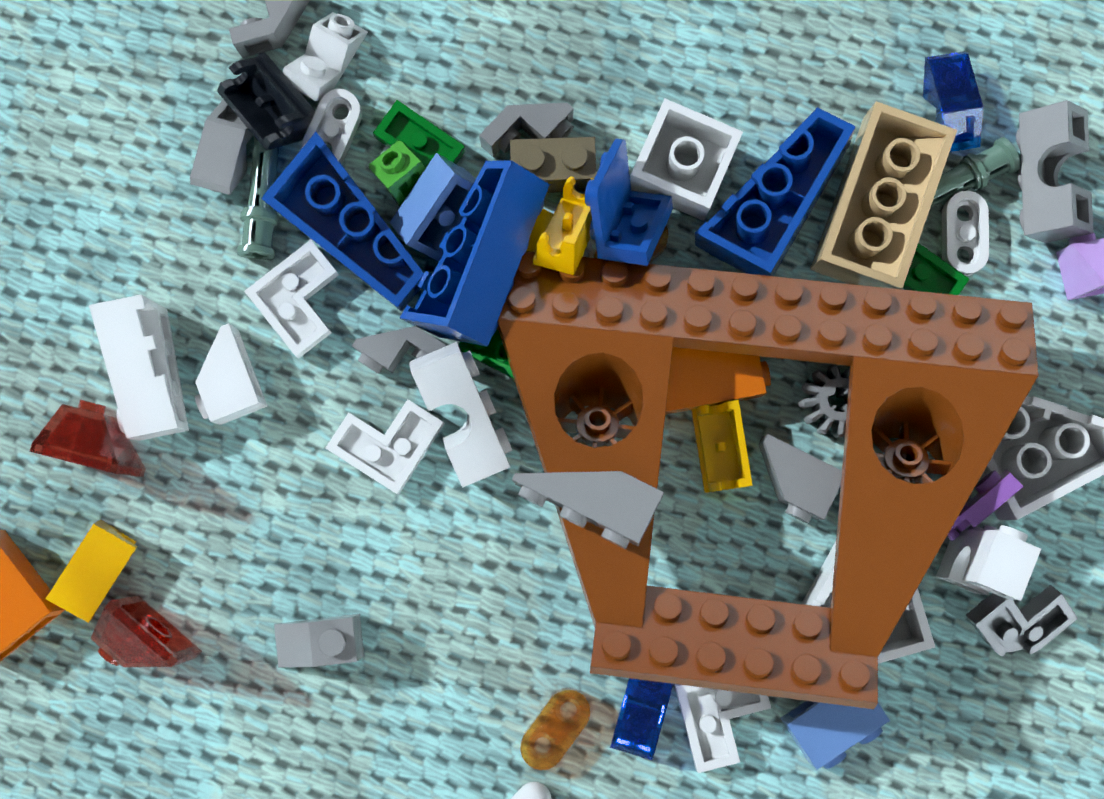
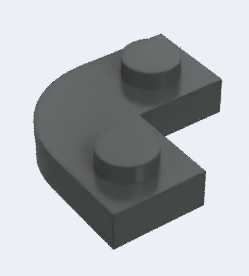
(1030, 628)

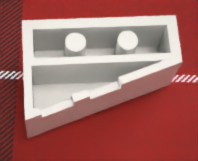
(141, 366)

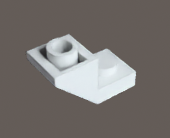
(327, 55)

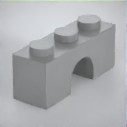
(1045, 142)

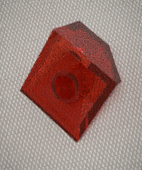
(88, 439)
(139, 636)

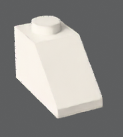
(228, 380)

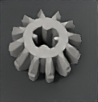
(820, 391)

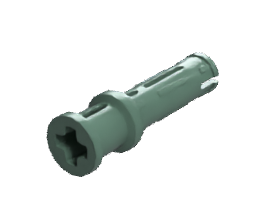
(976, 170)
(258, 215)

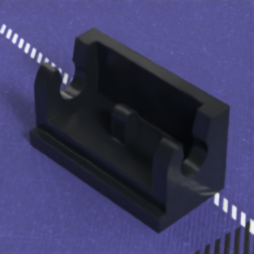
(267, 102)

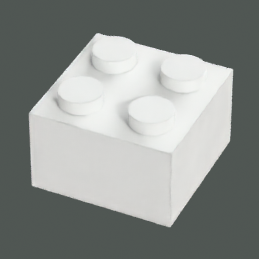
(685, 158)

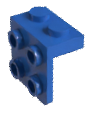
(623, 220)

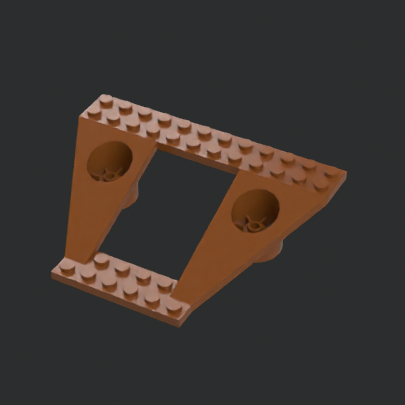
(922, 370)

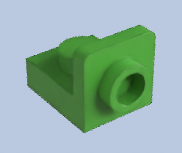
(397, 170)

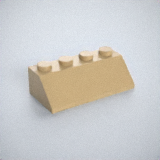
(883, 198)

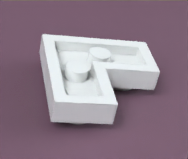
(284, 295)
(390, 456)
(708, 724)

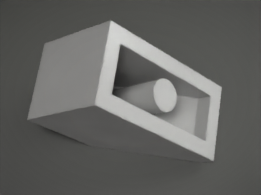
(800, 479)
(319, 641)

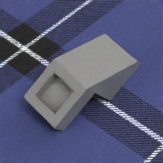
(267, 34)
(537, 120)
(221, 151)
(389, 348)

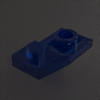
(955, 95)
(641, 717)

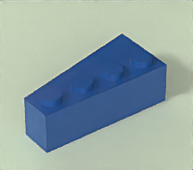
(771, 207)
(338, 217)
(480, 255)

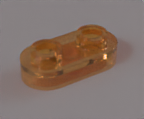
(556, 728)

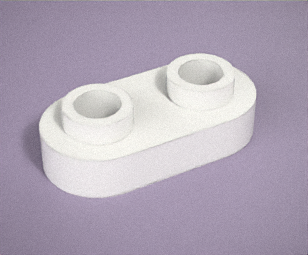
(333, 131)
(966, 235)

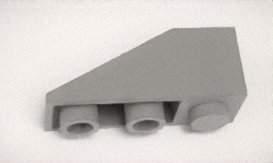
(603, 498)

